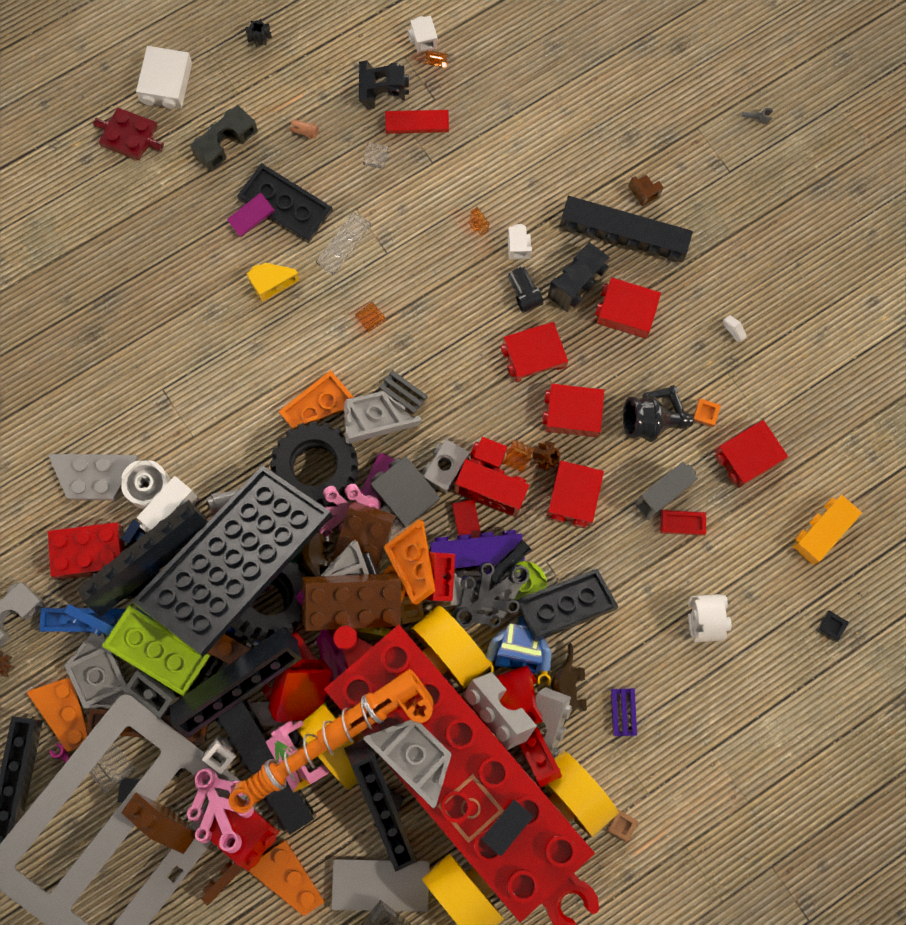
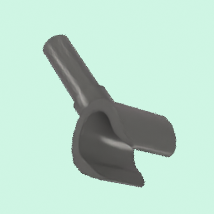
(760, 116)

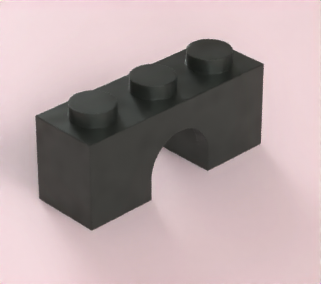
(234, 124)

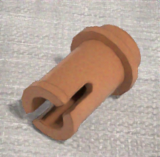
(305, 129)

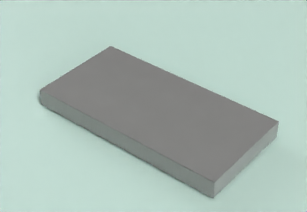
(364, 882)

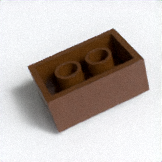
(369, 528)

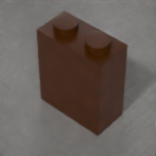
(159, 823)

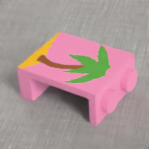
(277, 746)

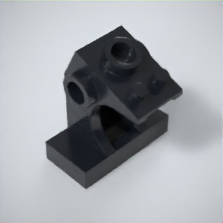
(395, 82)

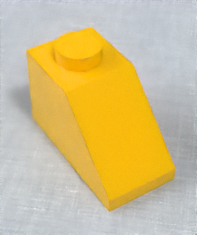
(271, 279)

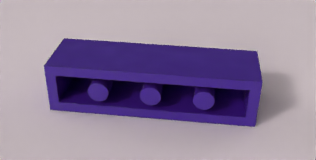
(473, 551)

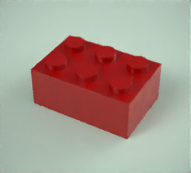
(491, 487)
(83, 549)

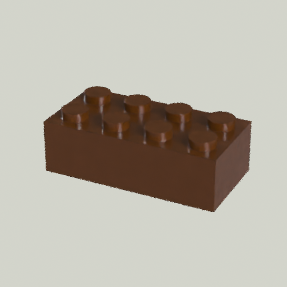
(351, 601)

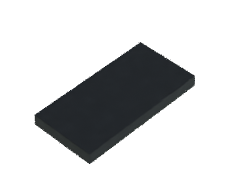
(293, 206)
(566, 605)

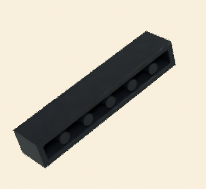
(625, 229)
(142, 559)
(235, 682)
(250, 740)
(17, 770)
(380, 804)

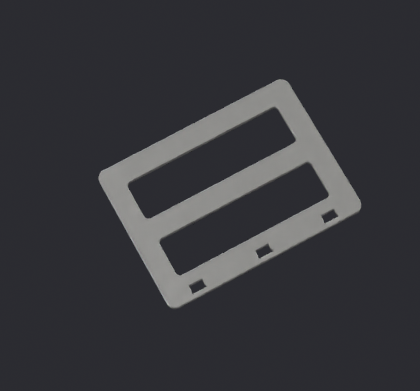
(176, 753)

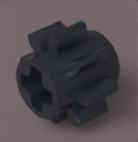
(258, 32)

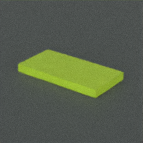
(154, 651)

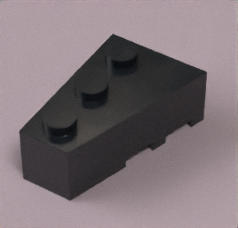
(578, 277)

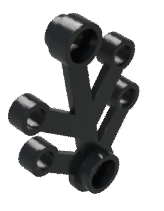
(487, 597)

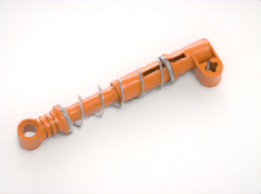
(273, 776)

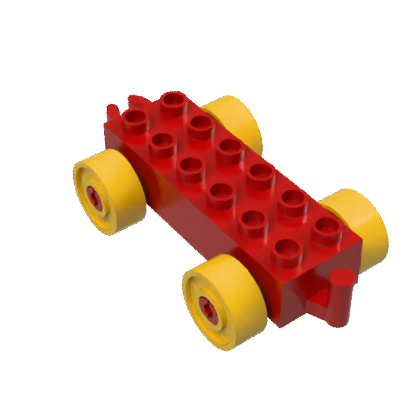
(547, 851)

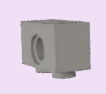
(454, 456)

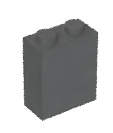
(666, 490)
(404, 491)

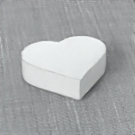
(735, 328)

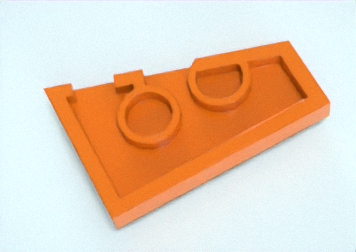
(317, 402)
(412, 561)
(62, 712)
(288, 879)

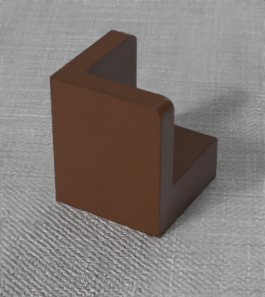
(644, 189)

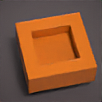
(706, 412)

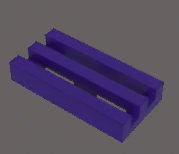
(623, 692)

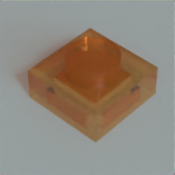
(478, 222)

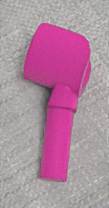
(63, 754)

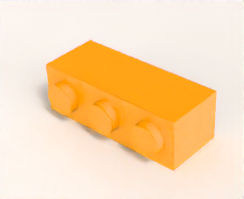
(826, 529)

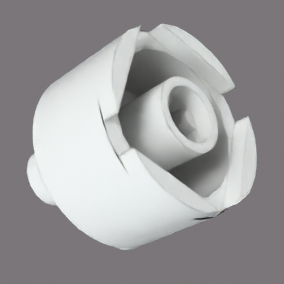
(136, 475)
(708, 618)

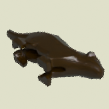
(312, 557)
(565, 682)

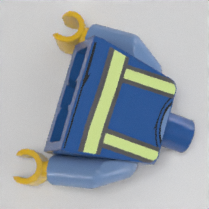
(517, 648)

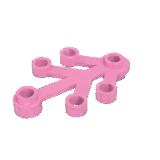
(339, 511)
(215, 809)

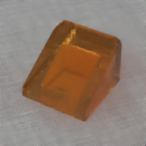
(436, 58)
(518, 455)

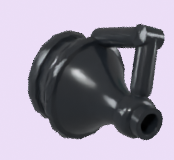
(649, 418)

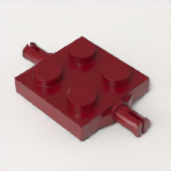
(128, 134)

